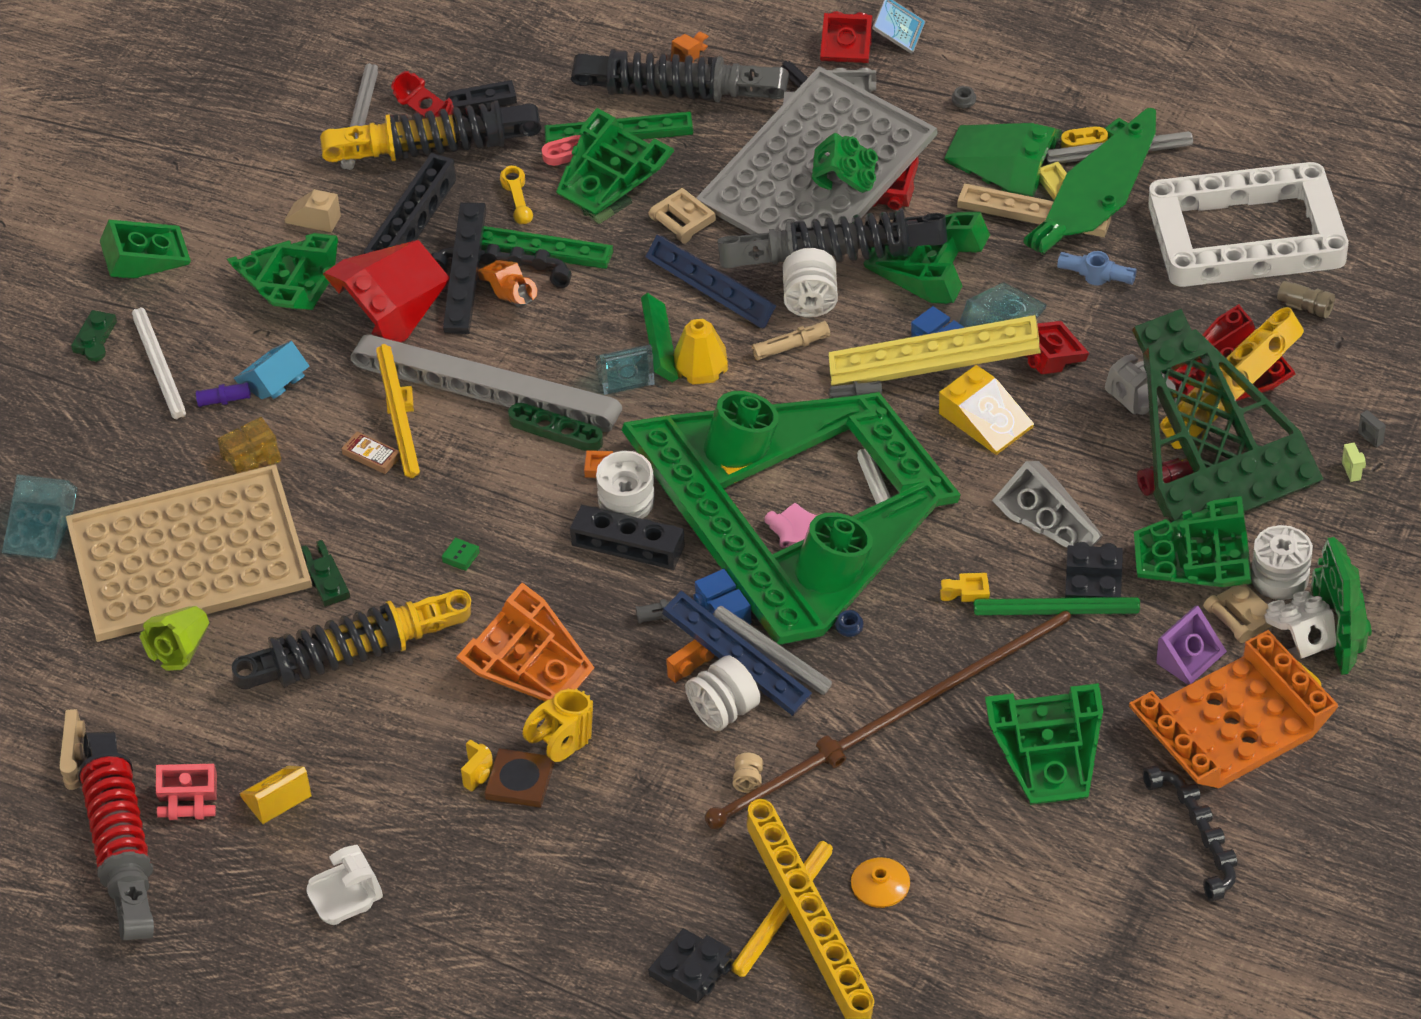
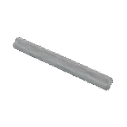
(774, 651)

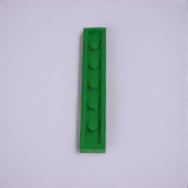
(642, 127)
(565, 249)

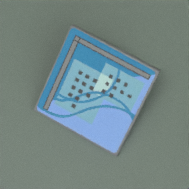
(898, 25)

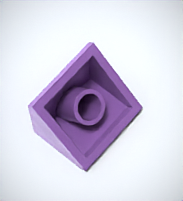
(1189, 647)

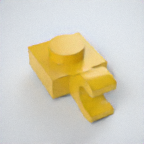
(969, 587)

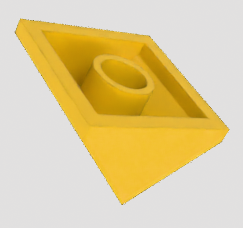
(277, 793)

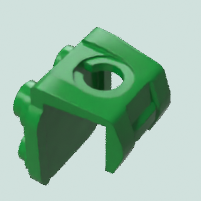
(848, 159)

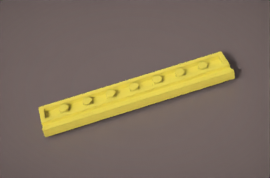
(935, 352)

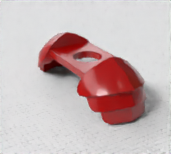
(410, 91)

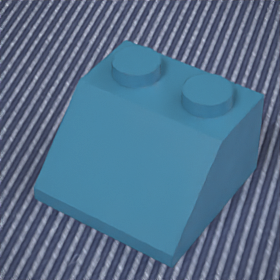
(274, 370)

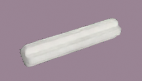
(873, 476)

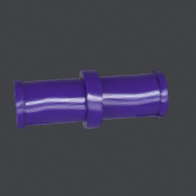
(223, 394)

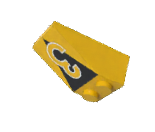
(983, 410)

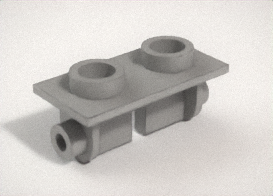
(862, 77)

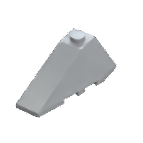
(1045, 506)

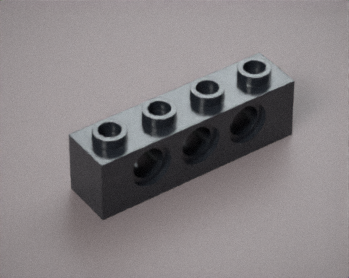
(627, 537)

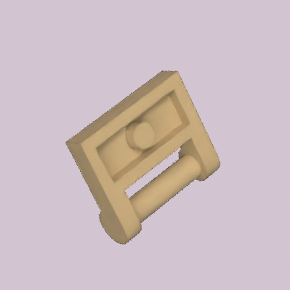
(687, 209)
(1243, 604)

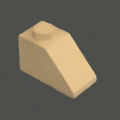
(316, 211)

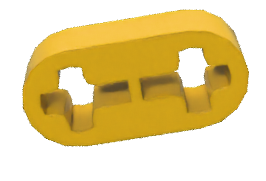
(1083, 136)

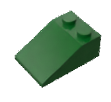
(142, 248)

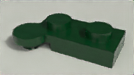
(94, 335)

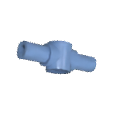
(1097, 268)

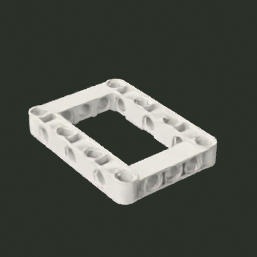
(1250, 260)

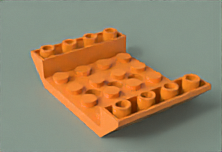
(1261, 690)

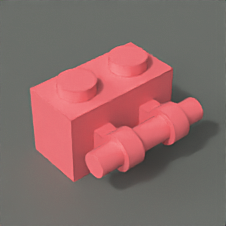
(186, 783)

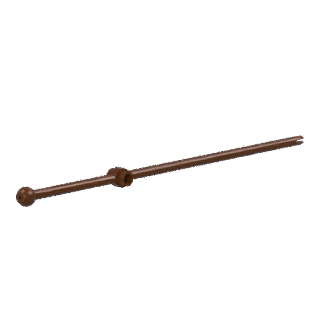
(832, 750)

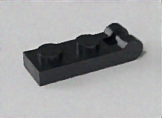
(483, 94)

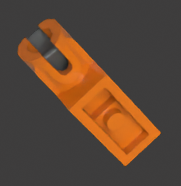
(509, 282)

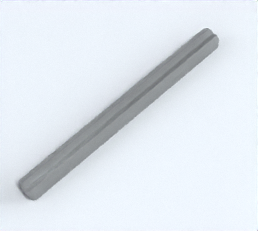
(362, 105)
(1081, 152)

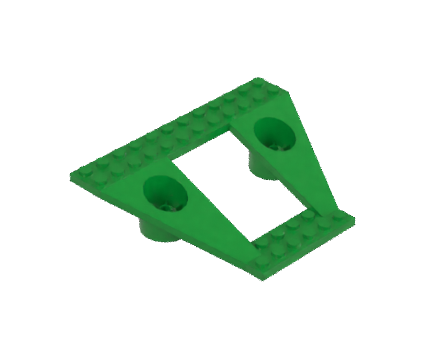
(816, 579)

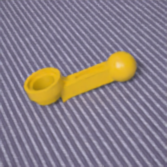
(522, 213)

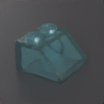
(625, 369)

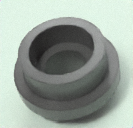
(964, 97)

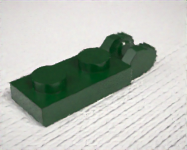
(325, 575)

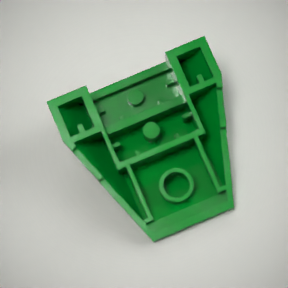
(1003, 153)
(608, 163)
(1049, 741)

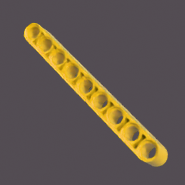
(805, 899)

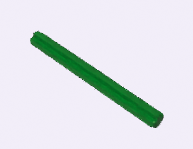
(1054, 606)

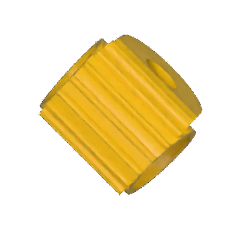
(564, 716)

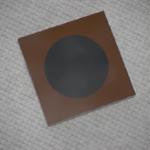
(519, 778)

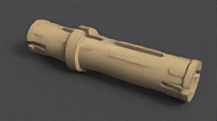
(785, 342)

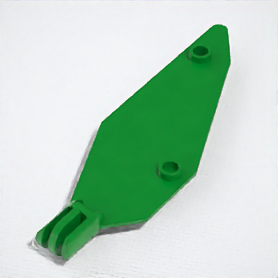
(1097, 184)

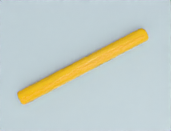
(397, 411)
(777, 915)

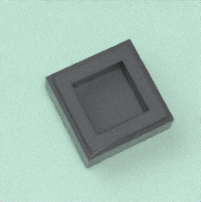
(1371, 428)

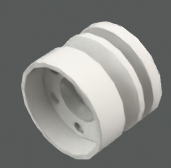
(810, 282)
(625, 484)
(1281, 562)
(722, 693)

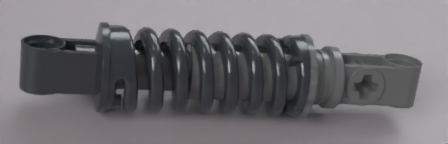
(677, 77)
(836, 239)

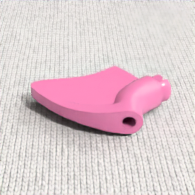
(790, 524)

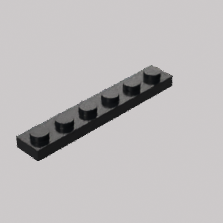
(464, 268)

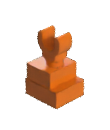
(687, 45)

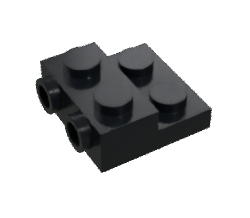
(1093, 571)
(692, 965)

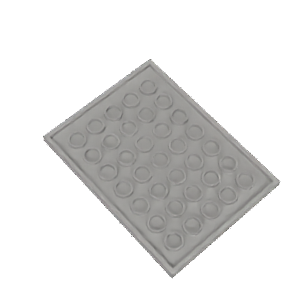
(773, 171)

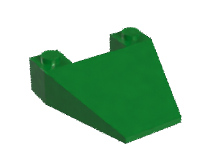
(930, 268)

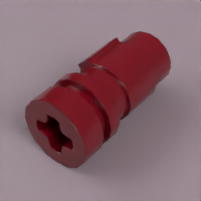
(1171, 471)

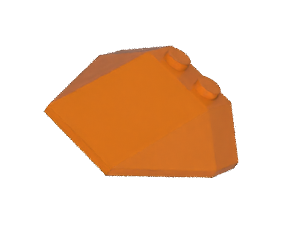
(527, 649)

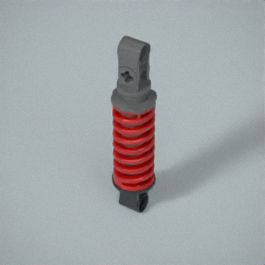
(117, 832)

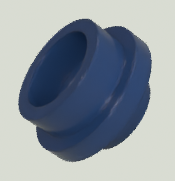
(849, 623)

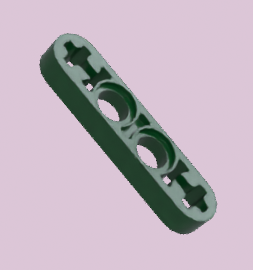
(522, 413)

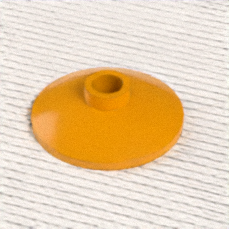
(880, 891)

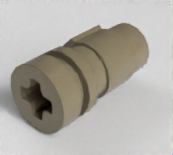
(1303, 297)

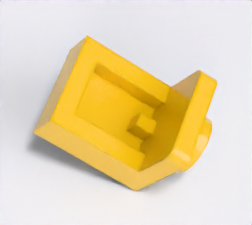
(478, 767)

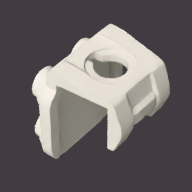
(1298, 618)
(345, 888)

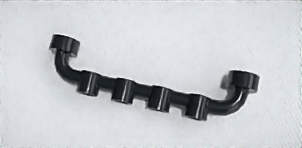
(559, 277)
(1199, 816)

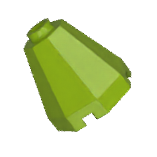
(174, 636)

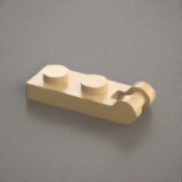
(71, 749)

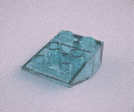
(38, 516)

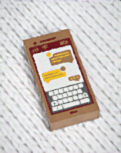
(371, 452)

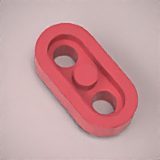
(559, 151)

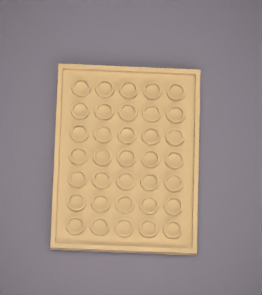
(188, 547)

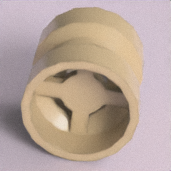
(748, 770)

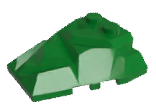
(1198, 548)
(1341, 588)

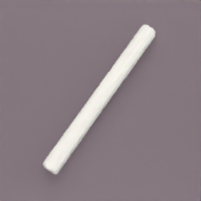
(158, 363)

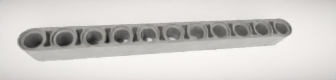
(488, 382)

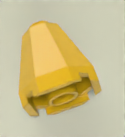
(700, 353)

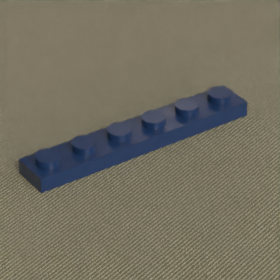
(710, 281)
(724, 642)

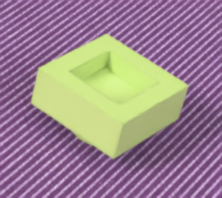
(1353, 461)

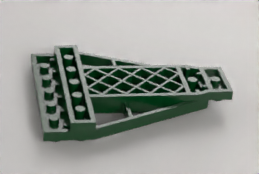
(1256, 475)

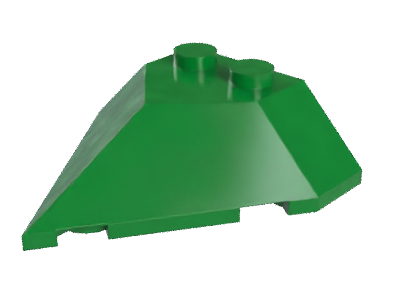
(289, 272)

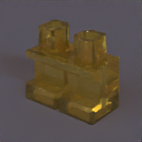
(250, 446)

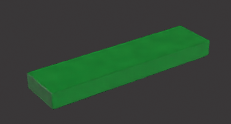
(659, 337)

